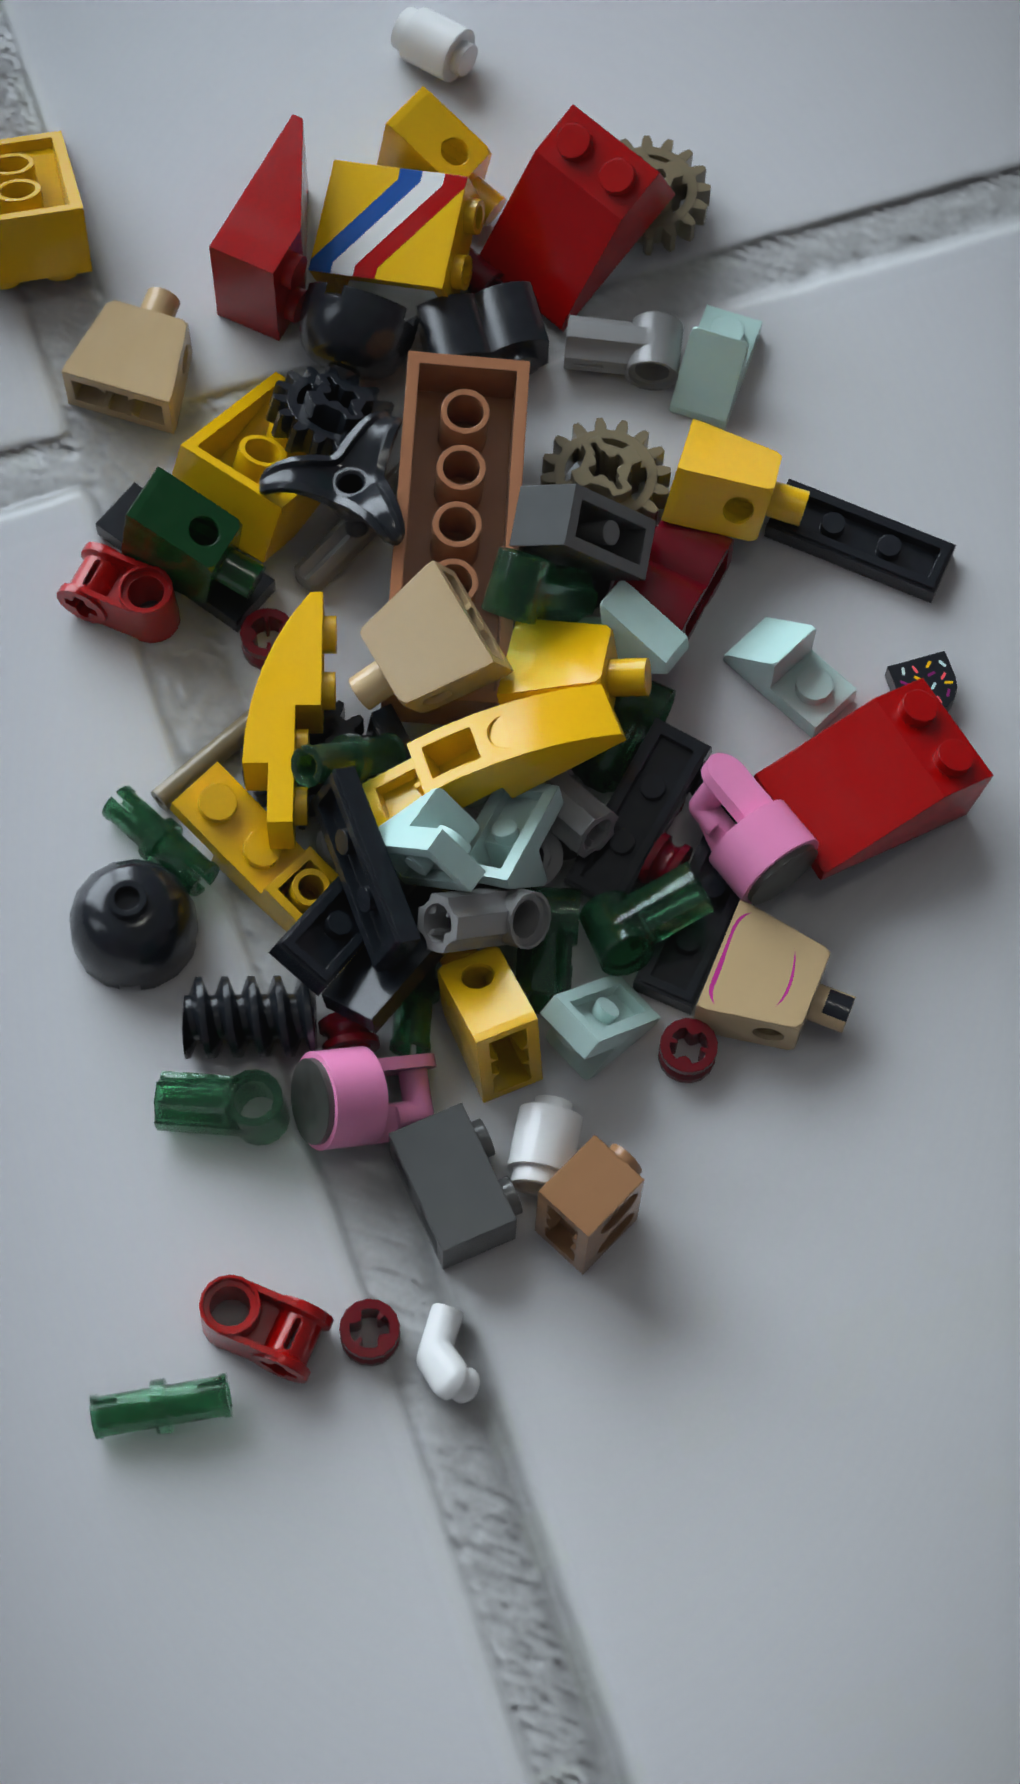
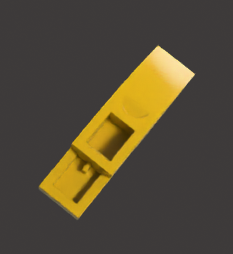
(284, 712)
(500, 748)
(237, 834)

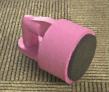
(767, 844)
(344, 1097)

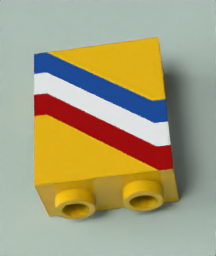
(396, 229)

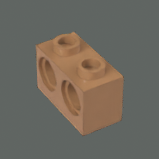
(590, 1202)

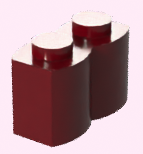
(684, 572)

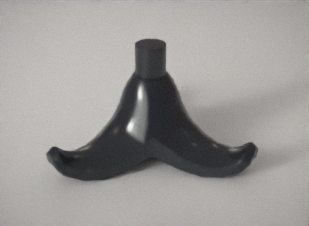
(348, 480)

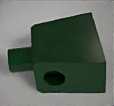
(188, 539)

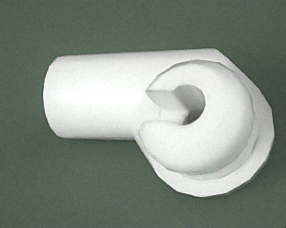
(440, 1360)

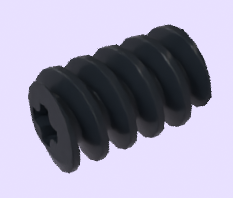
(248, 1017)

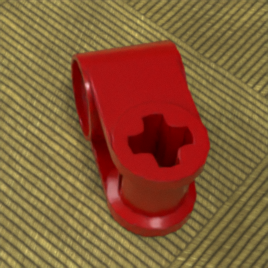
(113, 587)
(267, 1328)

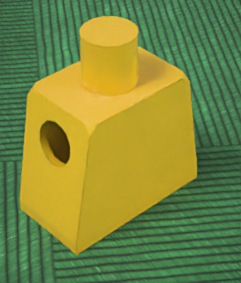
(432, 139)
(729, 486)
(570, 655)
(490, 1021)

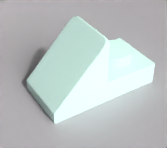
(715, 366)
(640, 629)
(786, 671)
(512, 836)
(432, 843)
(597, 1023)

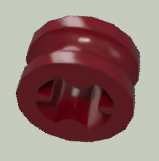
(255, 623)
(663, 858)
(693, 1032)
(346, 1033)
(352, 1322)

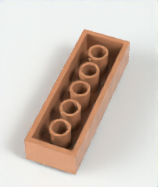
(460, 486)

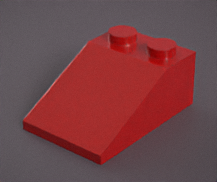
(574, 215)
(263, 242)
(879, 777)

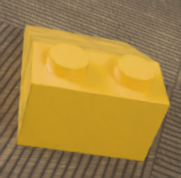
(40, 212)
(226, 467)

